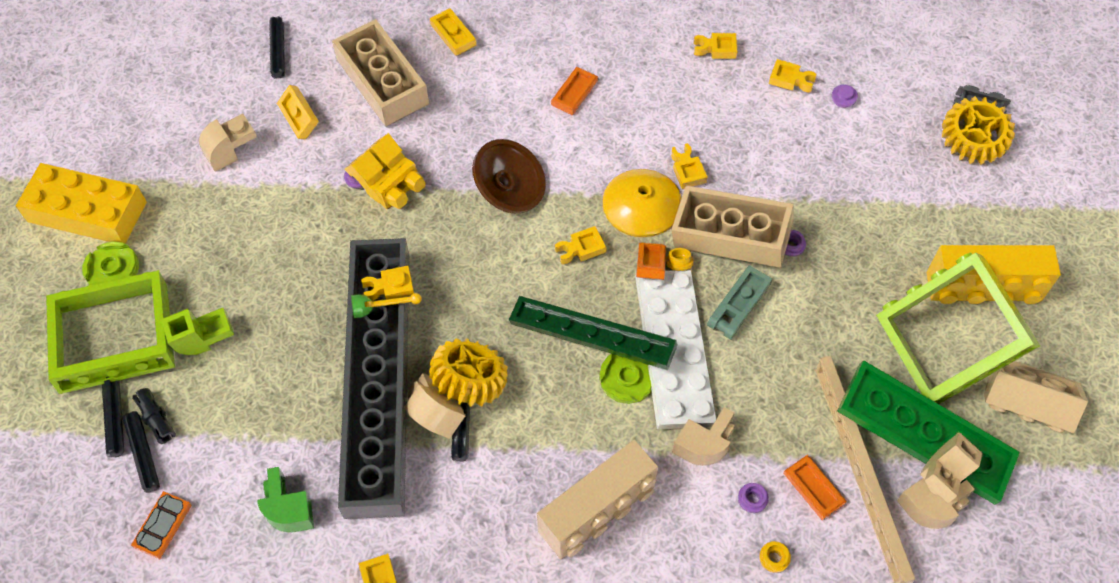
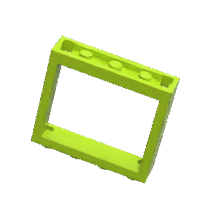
(1023, 345)
(115, 366)

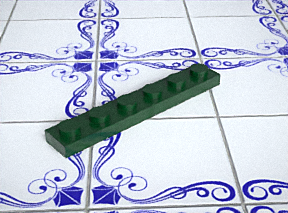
(594, 332)

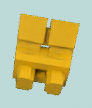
(392, 183)

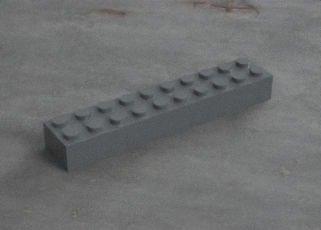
(374, 391)

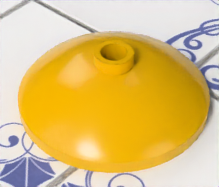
(641, 213)

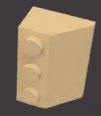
(1036, 396)

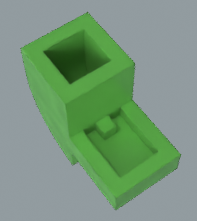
(283, 510)

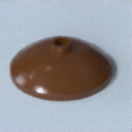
(517, 171)

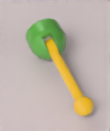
(363, 305)

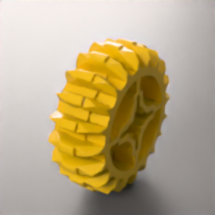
(975, 138)
(468, 372)

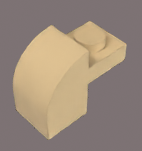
(220, 140)
(433, 409)
(704, 445)
(951, 466)
(930, 509)

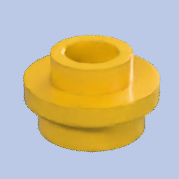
(679, 259)
(781, 550)

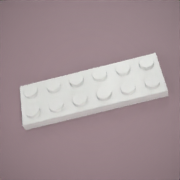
(684, 389)

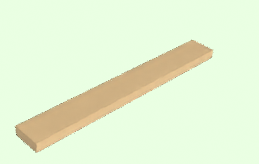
(865, 476)

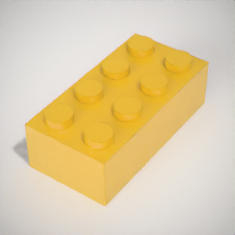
(81, 203)
(1023, 271)

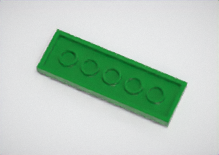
(923, 427)

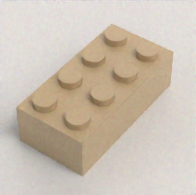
(381, 72)
(733, 226)
(597, 500)

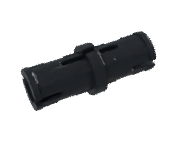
(154, 415)

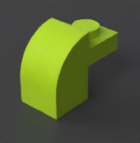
(195, 335)

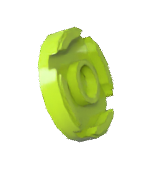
(120, 263)
(629, 385)

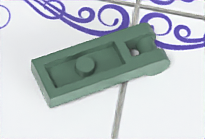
(740, 301)

